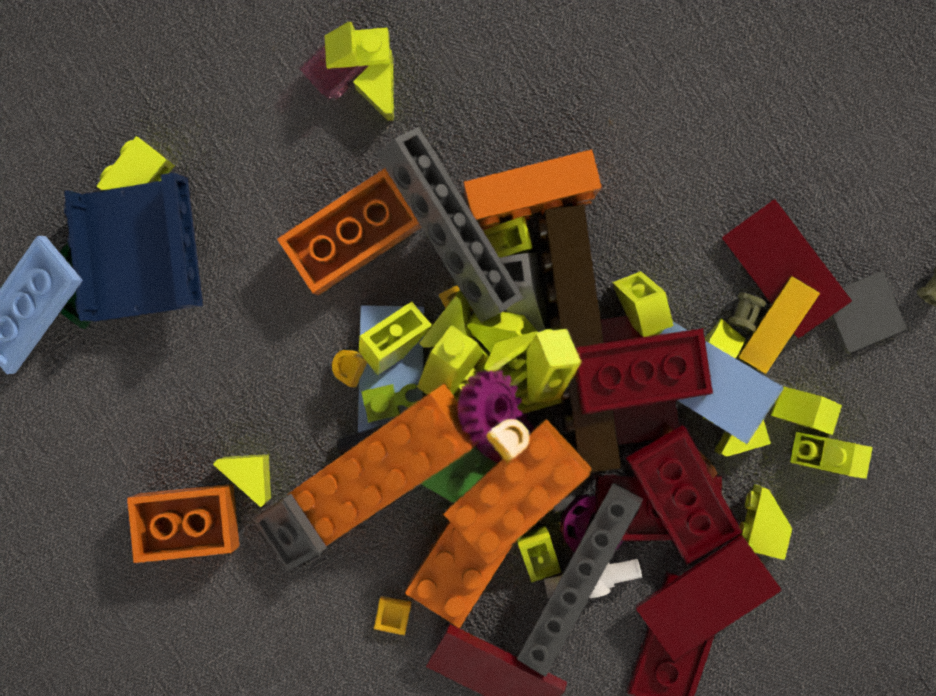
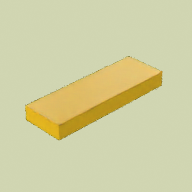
(778, 324)

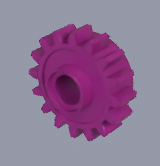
(486, 404)

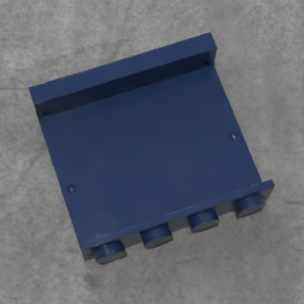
(134, 249)

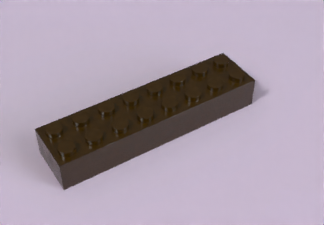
(576, 308)

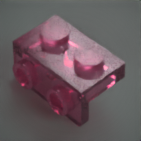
(328, 81)

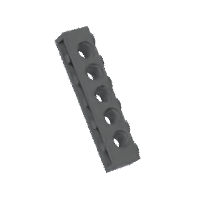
(449, 224)
(580, 579)

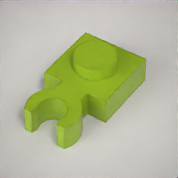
(384, 402)

